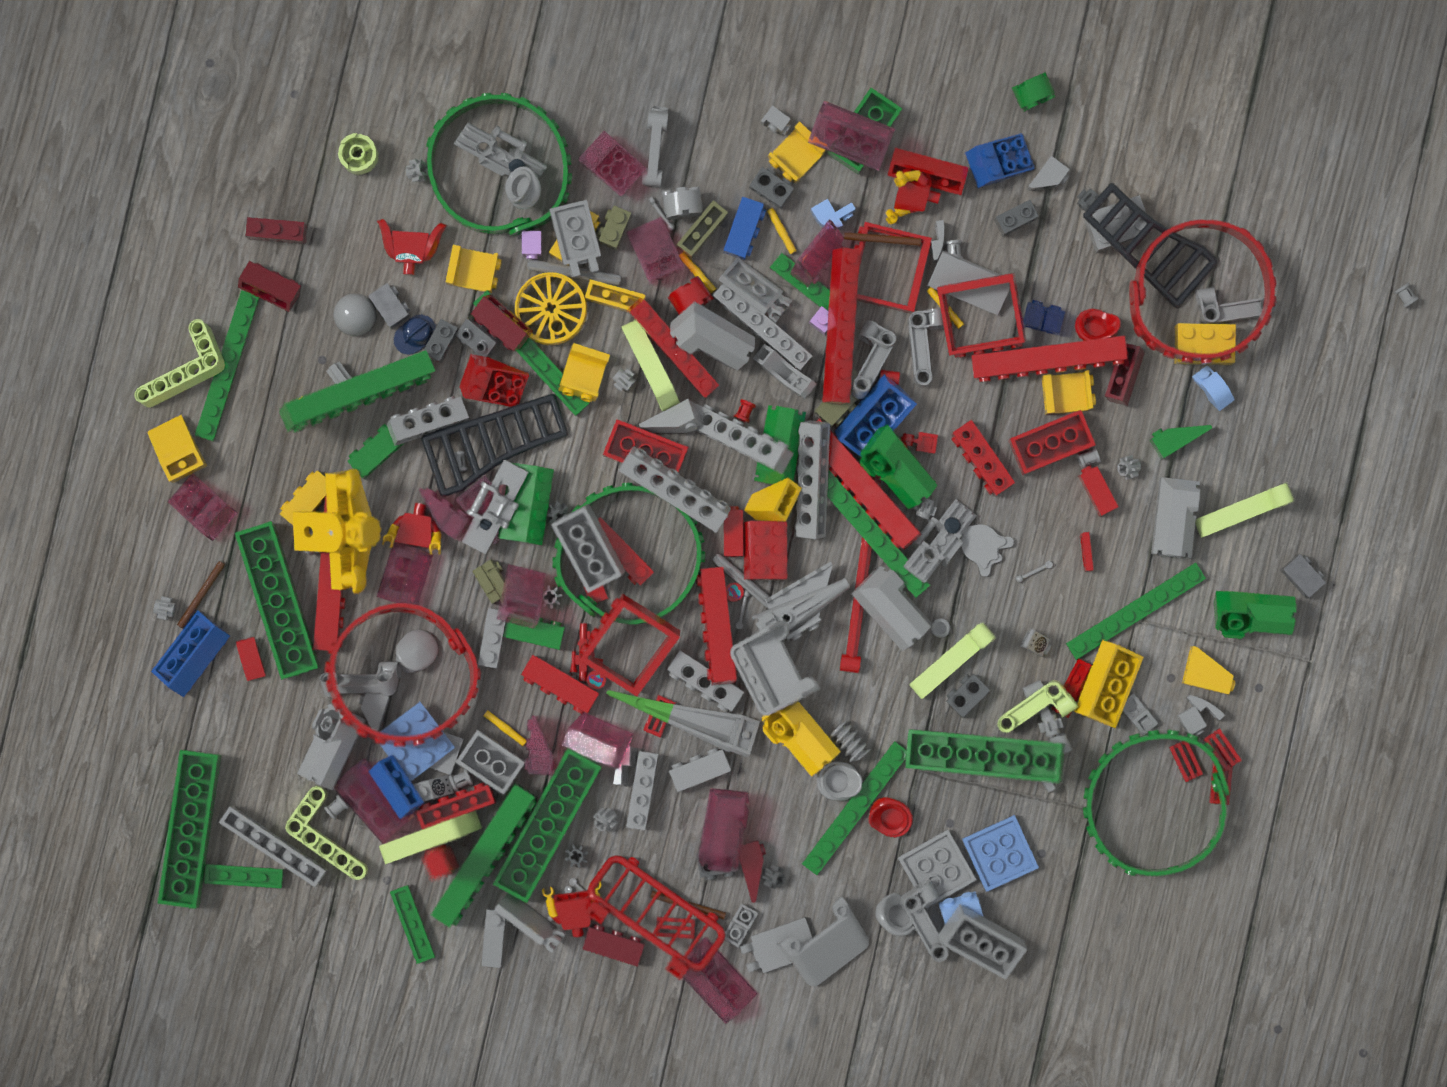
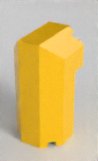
(801, 736)

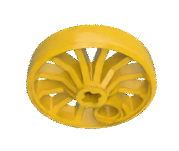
(552, 317)

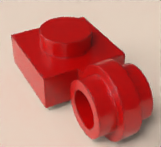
(925, 441)

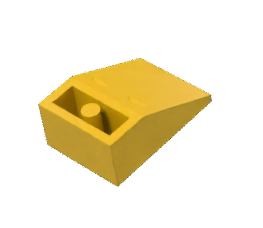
(176, 449)

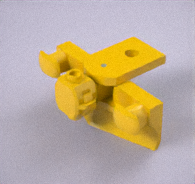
(343, 530)

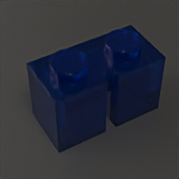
(1043, 318)

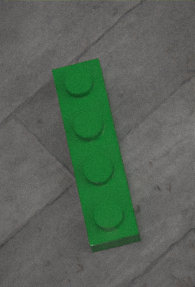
(815, 292)
(244, 876)
(412, 924)

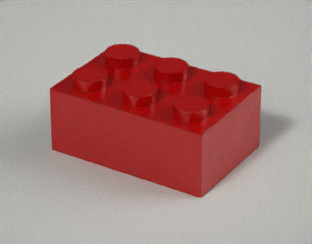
(765, 550)

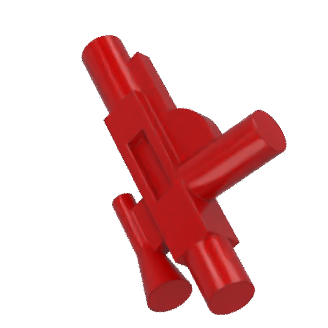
(584, 637)

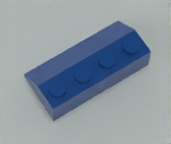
(882, 406)
(190, 654)

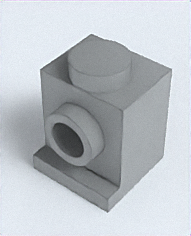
(776, 121)

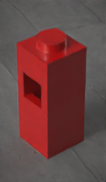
(1097, 490)
(733, 533)

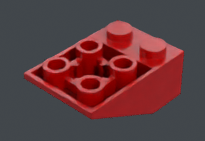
(492, 381)

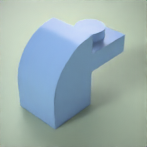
(825, 211)
(1214, 387)

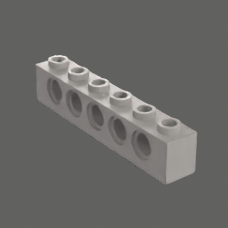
(763, 327)
(776, 459)
(819, 486)
(678, 498)
(273, 846)

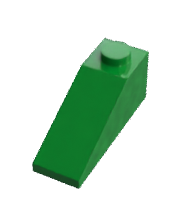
(1174, 438)

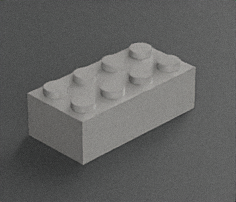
(588, 548)
(982, 941)

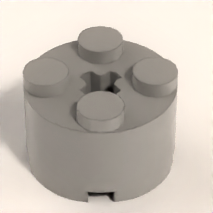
(682, 203)

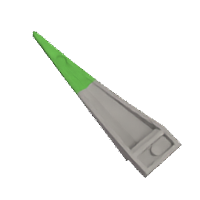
(720, 729)

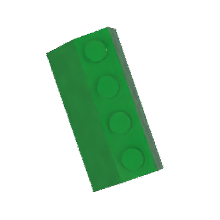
(533, 497)

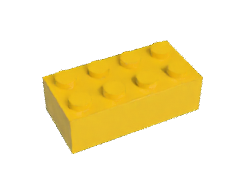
(1109, 684)

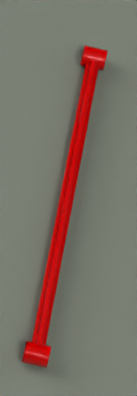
(850, 661)

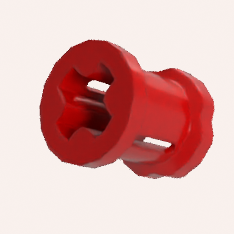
(744, 411)

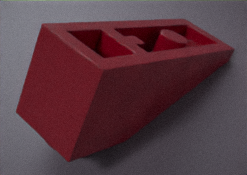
(752, 861)

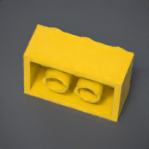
(1205, 340)

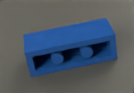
(744, 228)
(396, 786)

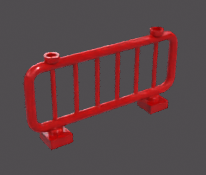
(679, 963)

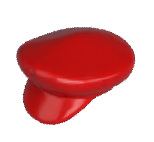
(1096, 324)
(890, 817)

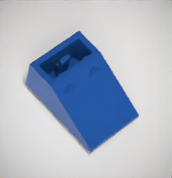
(999, 160)

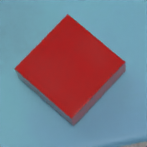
(598, 594)

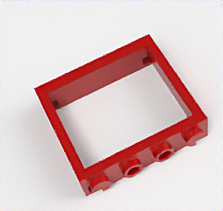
(925, 241)
(978, 348)
(607, 619)

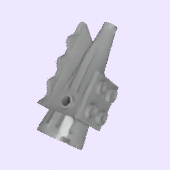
(802, 602)

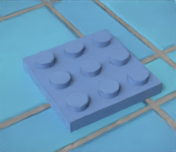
(419, 758)
(1000, 853)

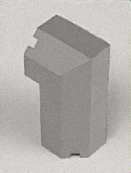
(711, 334)
(1175, 518)
(891, 608)
(329, 748)

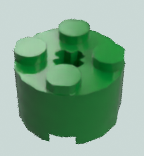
(1034, 90)

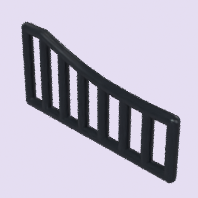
(1151, 223)
(493, 461)

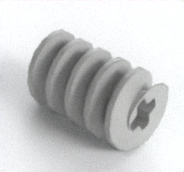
(849, 742)

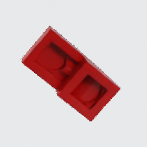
(250, 658)

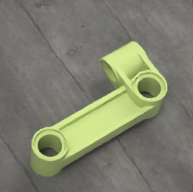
(1037, 701)

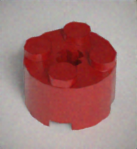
(690, 293)

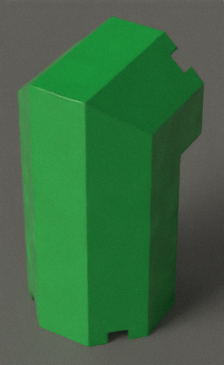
(782, 426)
(897, 466)
(1253, 612)

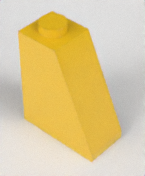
(773, 502)
(1206, 673)

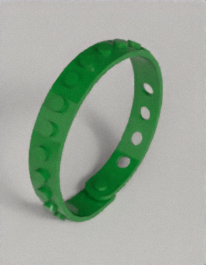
(519, 224)
(588, 603)
(1218, 784)

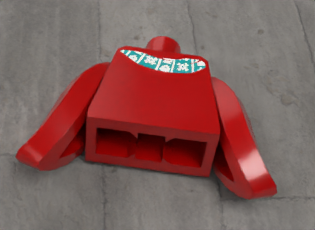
(410, 247)

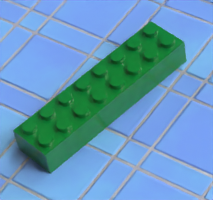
(357, 391)
(277, 600)
(985, 755)
(547, 825)
(189, 829)
(486, 851)

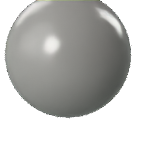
(355, 314)

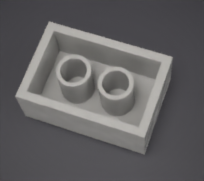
(1099, 242)
(491, 762)

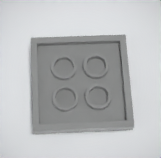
(939, 862)

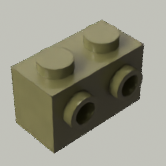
(615, 227)

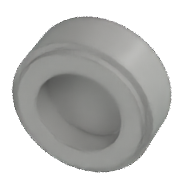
(940, 628)

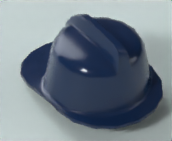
(414, 334)

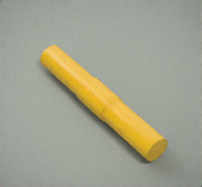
(781, 231)
(697, 272)
(954, 318)
(505, 728)

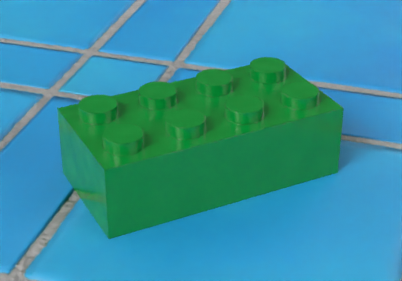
(877, 108)

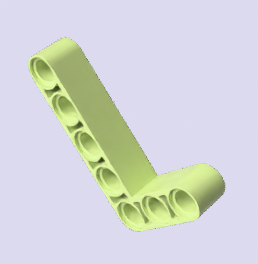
(651, 365)
(187, 370)
(1244, 510)
(952, 660)
(430, 837)
(321, 839)

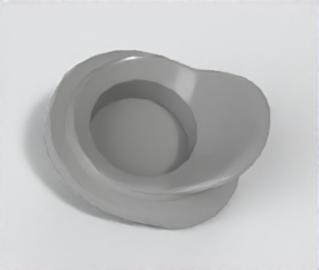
(523, 188)
(416, 651)
(839, 781)
(893, 916)

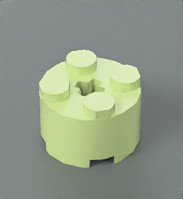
(347, 154)

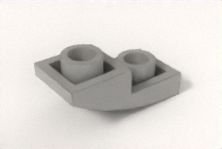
(740, 925)

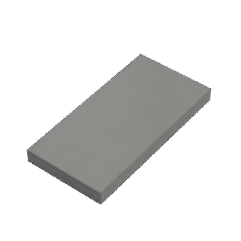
(954, 269)

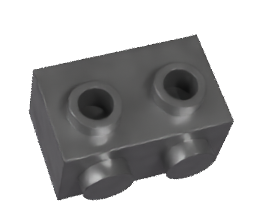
(477, 337)

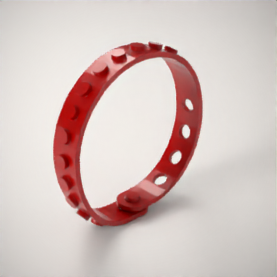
(1137, 293)
(456, 642)

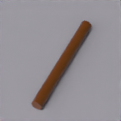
(882, 239)
(201, 594)
(721, 915)

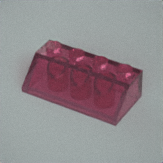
(851, 135)
(369, 802)
(719, 983)

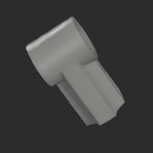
(338, 373)

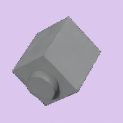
(1192, 721)

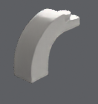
(784, 372)

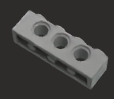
(401, 434)
(676, 671)
(642, 790)

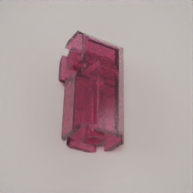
(723, 829)

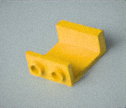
(795, 154)
(473, 269)
(583, 372)
(1068, 392)

